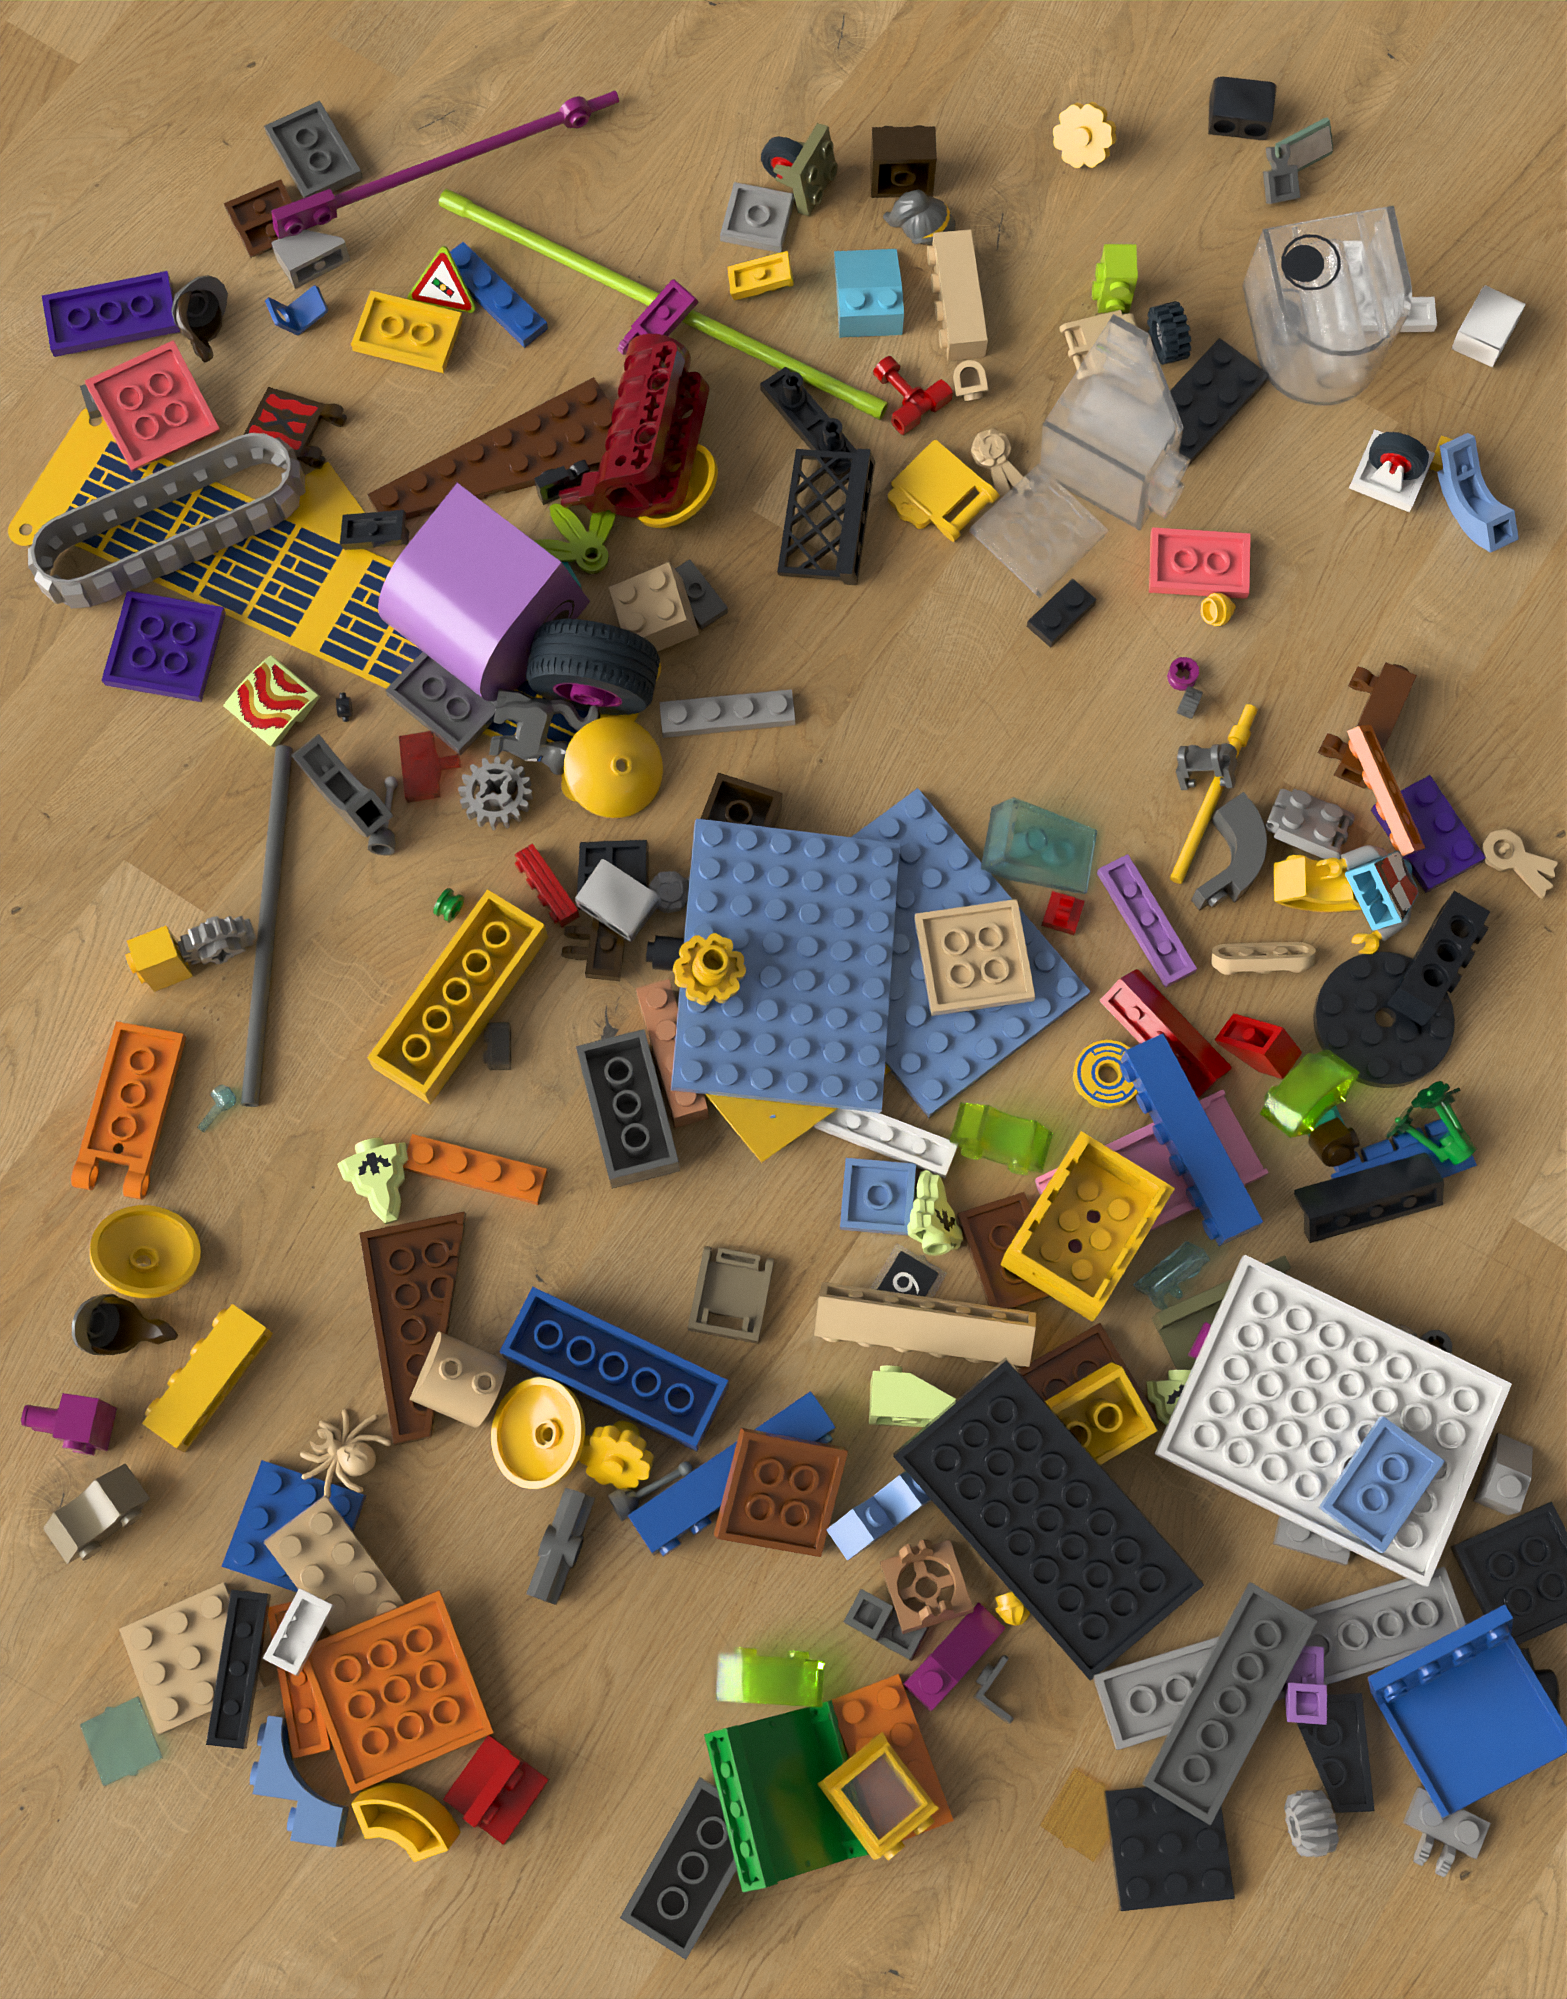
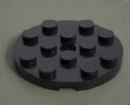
(1349, 1029)

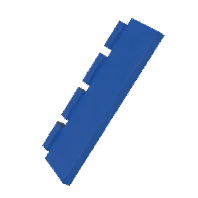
(1406, 1146)

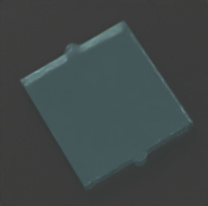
(121, 1741)

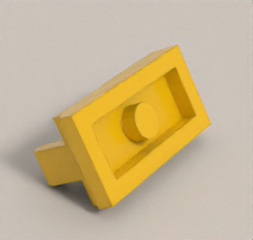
(760, 275)

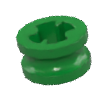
(448, 905)

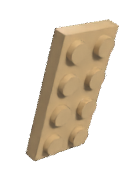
(333, 1564)

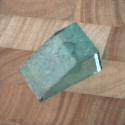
(1038, 847)

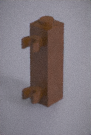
(1381, 711)

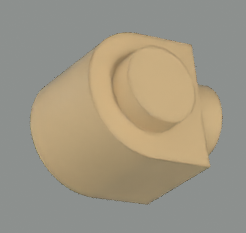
(970, 380)

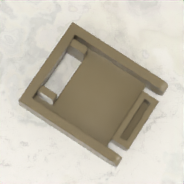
(733, 1290)

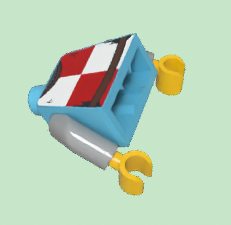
(1382, 889)

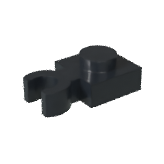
(558, 479)

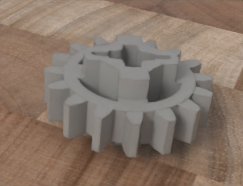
(495, 807)
(216, 940)

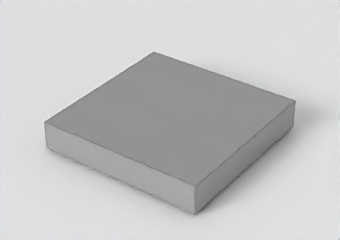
(757, 217)

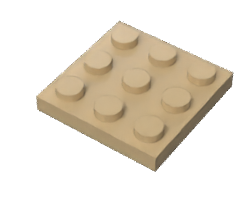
(974, 957)
(179, 1657)

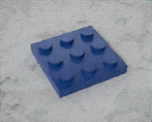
(273, 1502)

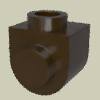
(1334, 1142)

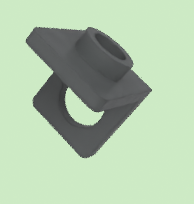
(985, 1680)

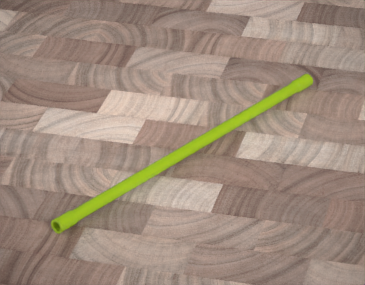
(467, 209)

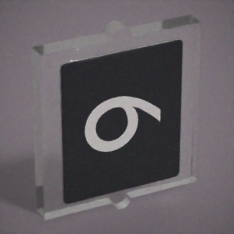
(909, 1274)

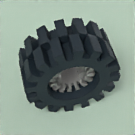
(1169, 332)

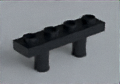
(807, 417)

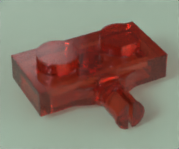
(423, 766)

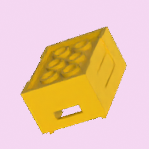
(1087, 1181)

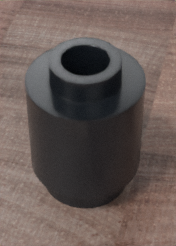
(664, 952)

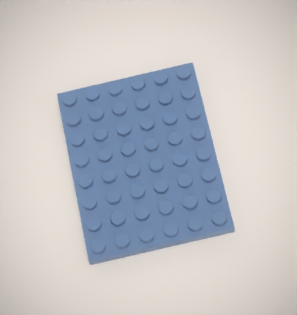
(817, 962)
(950, 1052)

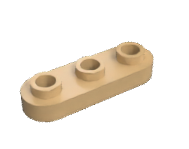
(1263, 957)

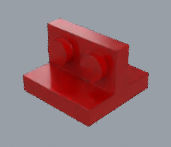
(496, 1789)

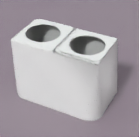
(1488, 326)

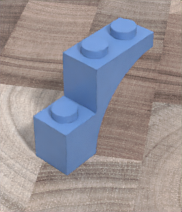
(877, 1515)
(276, 1776)

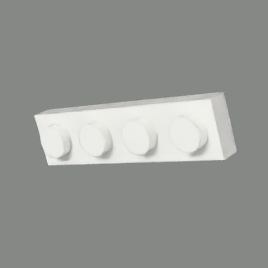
(891, 1139)

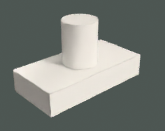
(298, 1632)

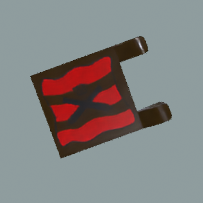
(294, 422)

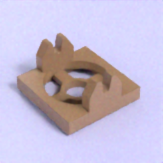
(933, 1612)

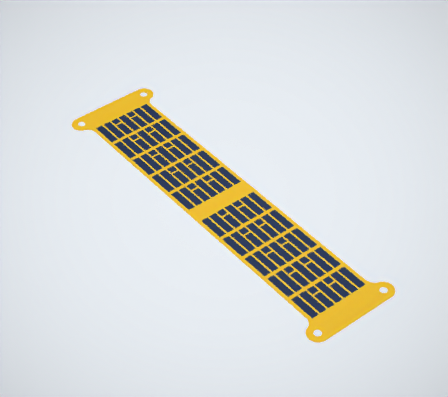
(279, 581)

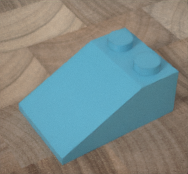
(869, 293)

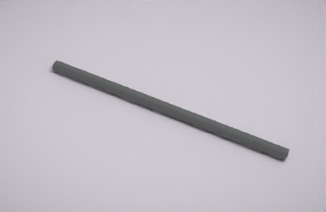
(266, 927)

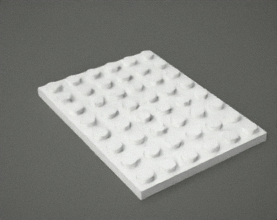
(1296, 1388)

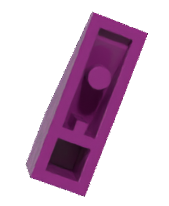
(954, 1657)

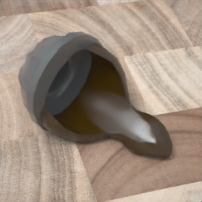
(200, 312)
(115, 1326)

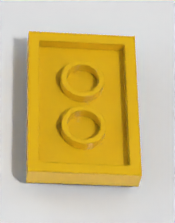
(407, 331)

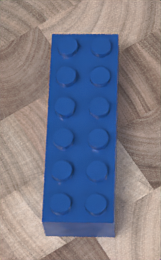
(615, 1368)

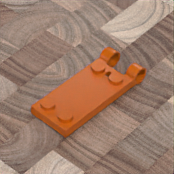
(130, 1105)

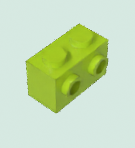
(1115, 278)

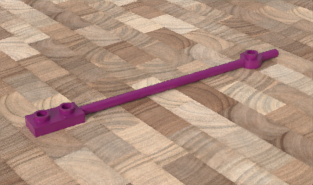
(323, 206)

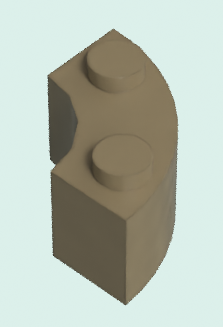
(97, 1514)

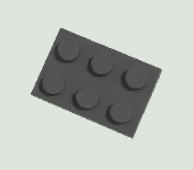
(313, 150)
(442, 703)

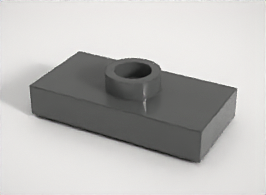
(702, 597)

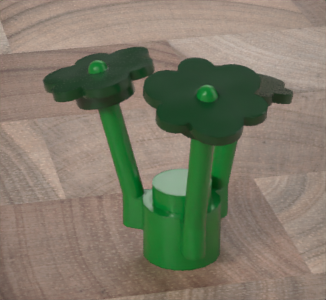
(1455, 1143)

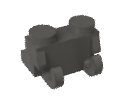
(1218, 758)

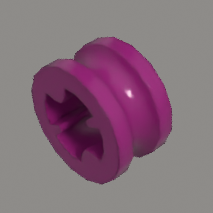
(1183, 663)

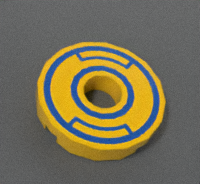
(1087, 1079)

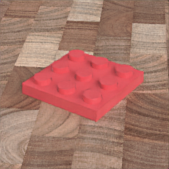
(152, 405)

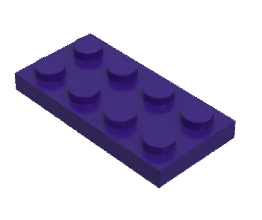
(109, 313)

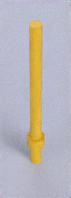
(1238, 738)

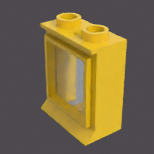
(879, 1798)

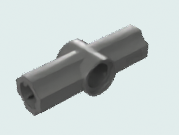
(561, 1546)

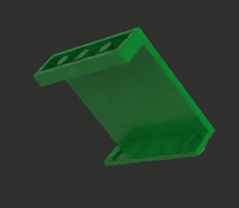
(772, 1797)

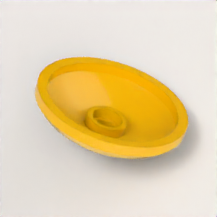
(700, 489)
(593, 772)
(148, 1237)
(524, 1429)

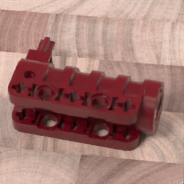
(648, 434)

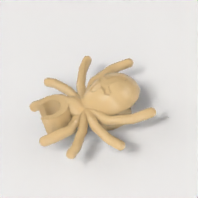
(343, 1453)

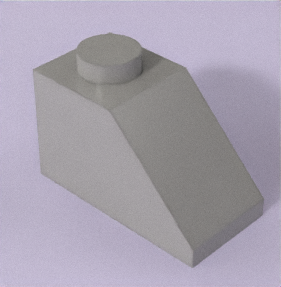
(309, 255)
(1505, 1476)

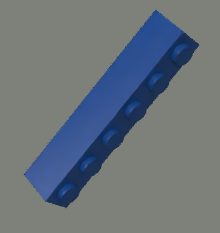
(1190, 1140)
(699, 1495)

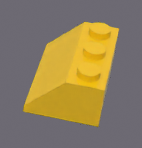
(1104, 1412)

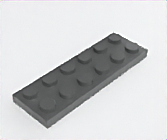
(1229, 1703)

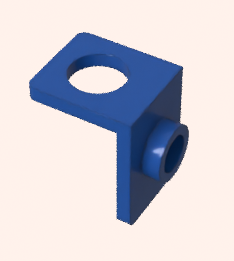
(300, 313)

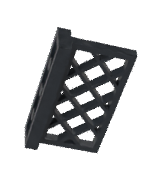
(854, 519)

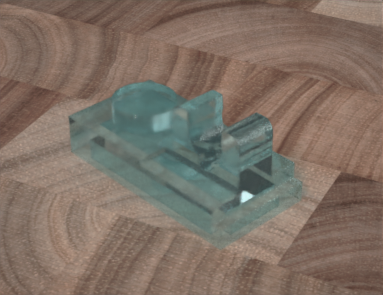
(1175, 1268)

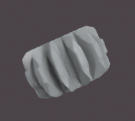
(1311, 1823)

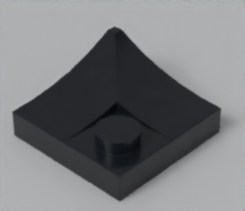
(627, 855)

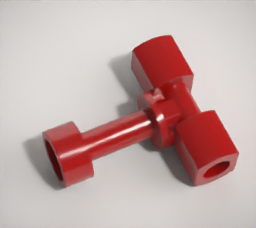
(915, 400)

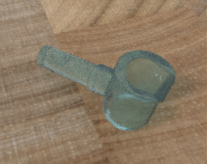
(224, 1100)

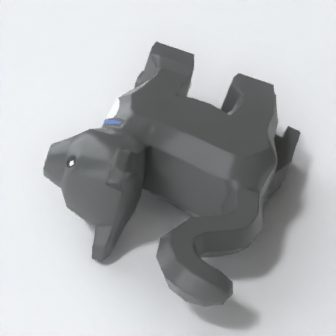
(533, 722)

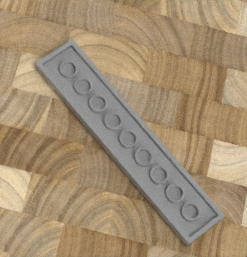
(1356, 1635)

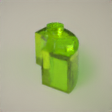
(1308, 1093)
(1001, 1138)
(770, 1679)

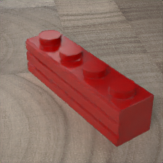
(546, 884)

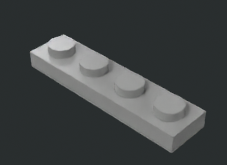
(727, 713)

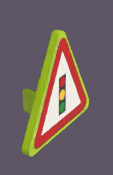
(442, 285)

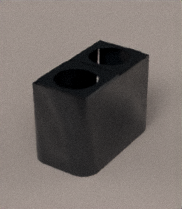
(1241, 108)

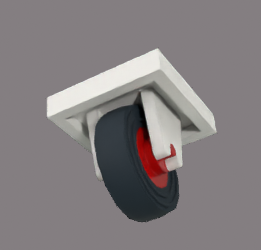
(1392, 469)

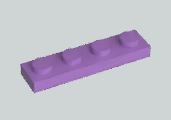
(1146, 921)

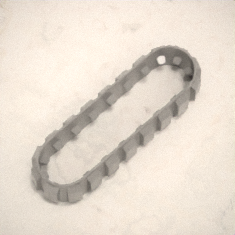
(157, 491)

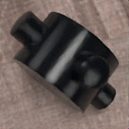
(344, 707)

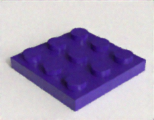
(163, 646)

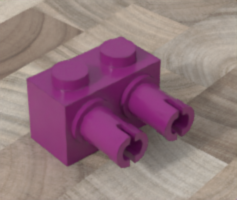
(79, 1422)

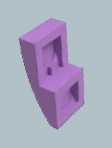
(1306, 1689)

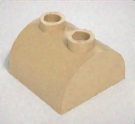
(459, 1380)

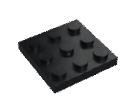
(1521, 1568)
(1165, 1852)

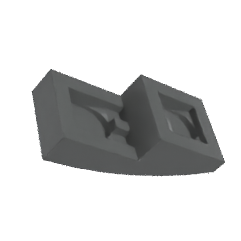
(880, 1623)

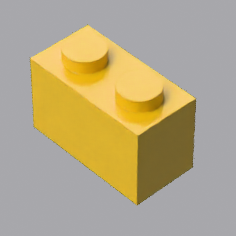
(157, 959)

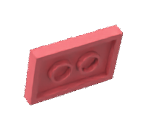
(1199, 562)

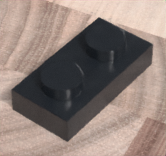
(1061, 612)

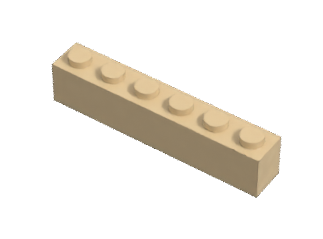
(924, 1324)

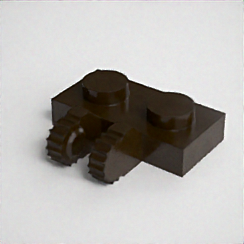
(604, 951)

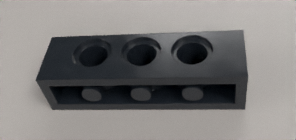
(1439, 958)

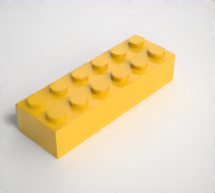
(458, 997)

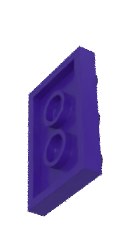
(1447, 841)

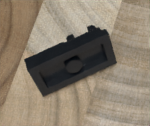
(373, 530)

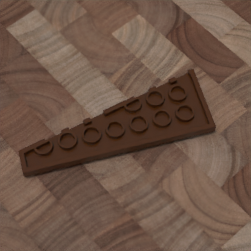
(510, 455)

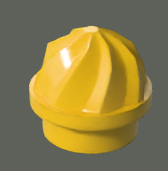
(1011, 1609)

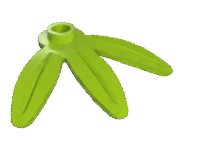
(581, 542)

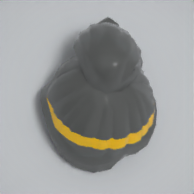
(920, 216)

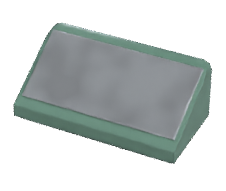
(1308, 144)

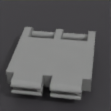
(1309, 823)

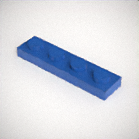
(498, 297)

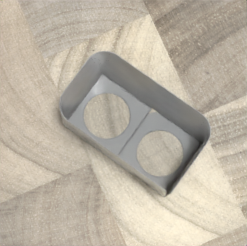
(617, 900)

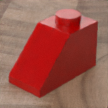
(1259, 1045)

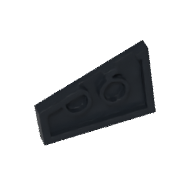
(1342, 1753)

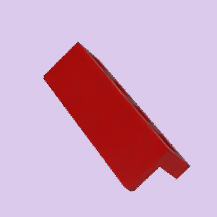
(1148, 1014)

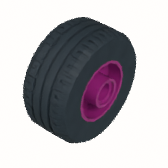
(593, 666)

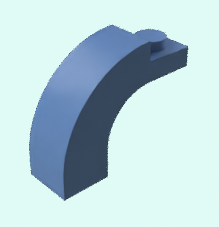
(1469, 499)

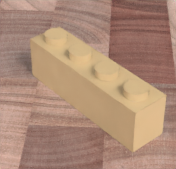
(958, 295)

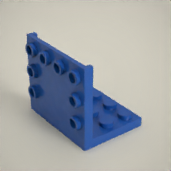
(1470, 1713)

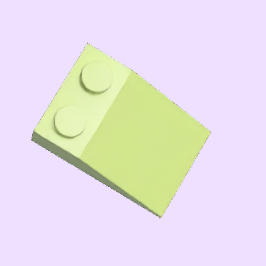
(904, 1399)

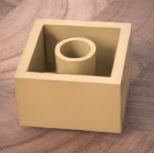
(655, 607)

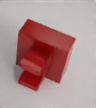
(1063, 913)

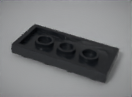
(1214, 395)

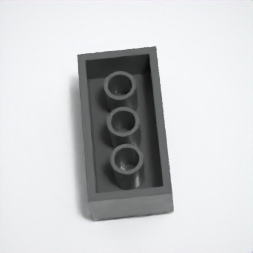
(628, 1108)
(685, 1874)

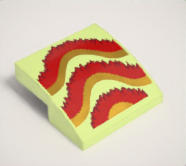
(271, 700)

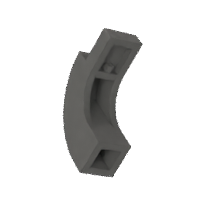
(339, 787)
(1246, 837)

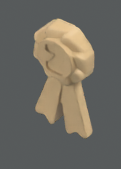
(992, 452)
(1506, 851)

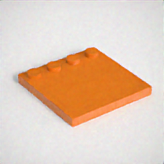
(396, 1691)

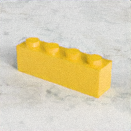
(206, 1378)

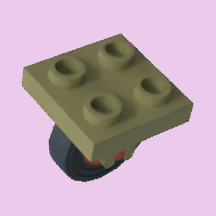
(802, 166)

